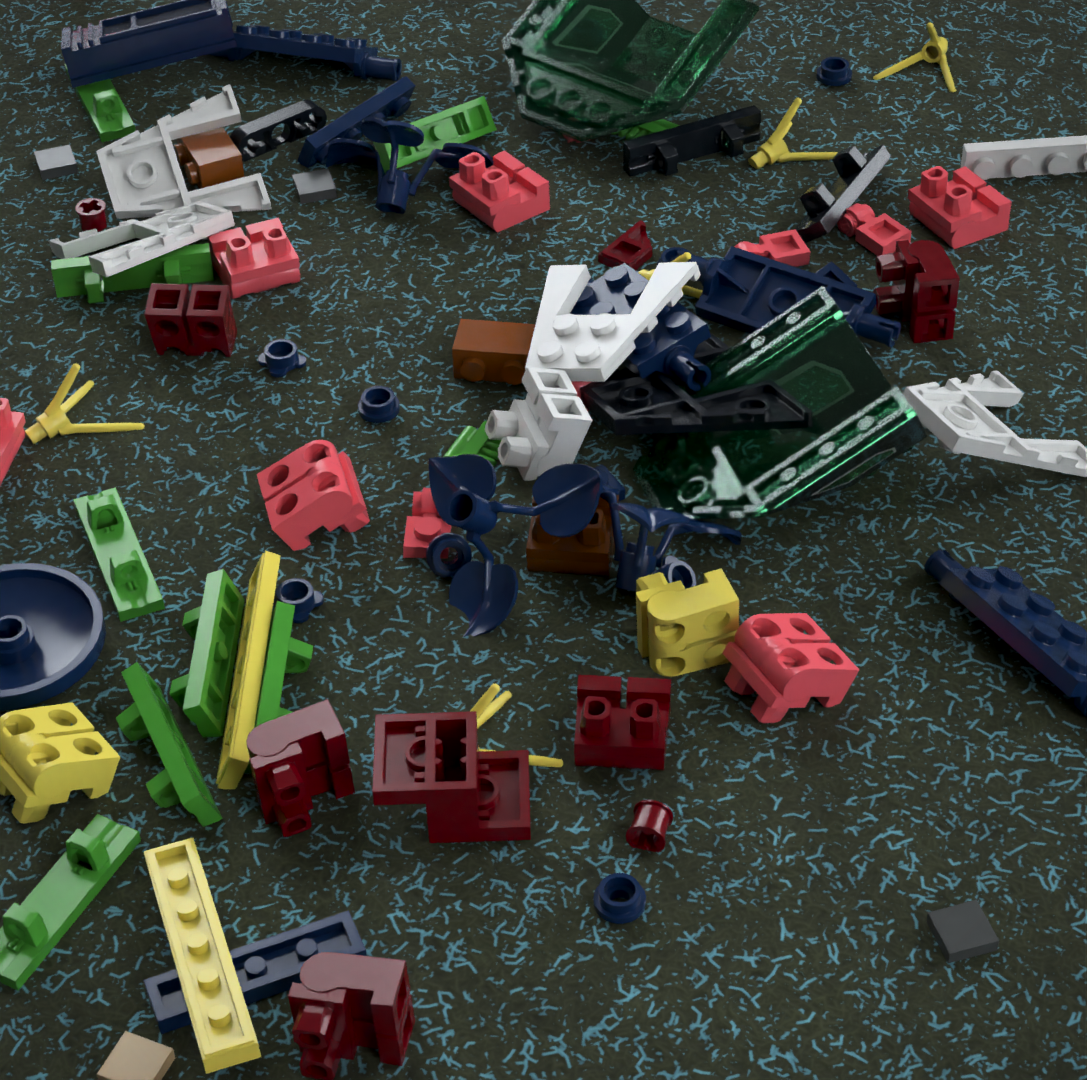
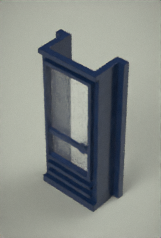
(146, 39)

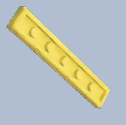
(248, 671)
(201, 957)

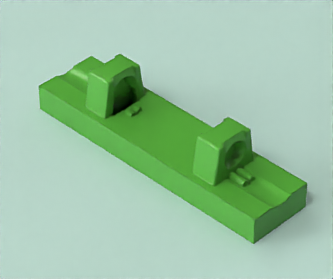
(105, 109)
(448, 126)
(179, 266)
(118, 554)
(216, 631)
(282, 656)
(181, 778)
(61, 897)

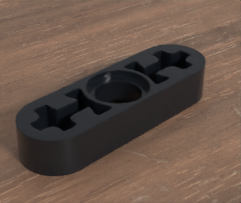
(263, 127)

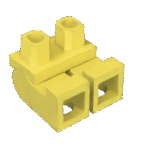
(683, 626)
(49, 758)

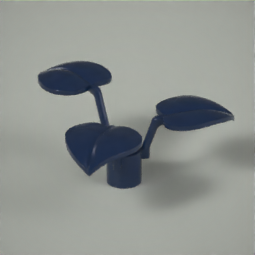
(395, 186)
(462, 492)
(638, 557)

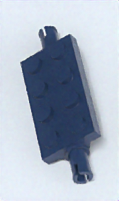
(351, 51)
(753, 290)
(669, 344)
(1020, 619)

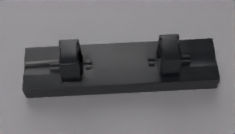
(692, 140)
(826, 205)

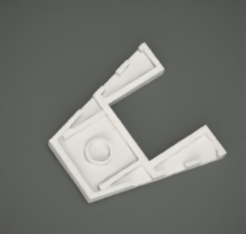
(146, 175)
(158, 236)
(598, 344)
(966, 426)

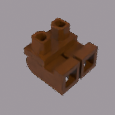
(580, 554)

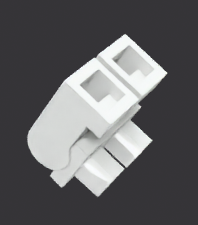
(543, 427)

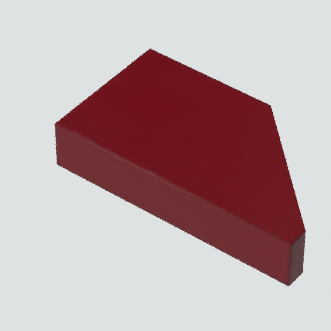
(629, 248)

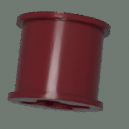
(92, 214)
(649, 825)

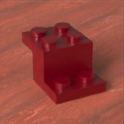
(439, 764)

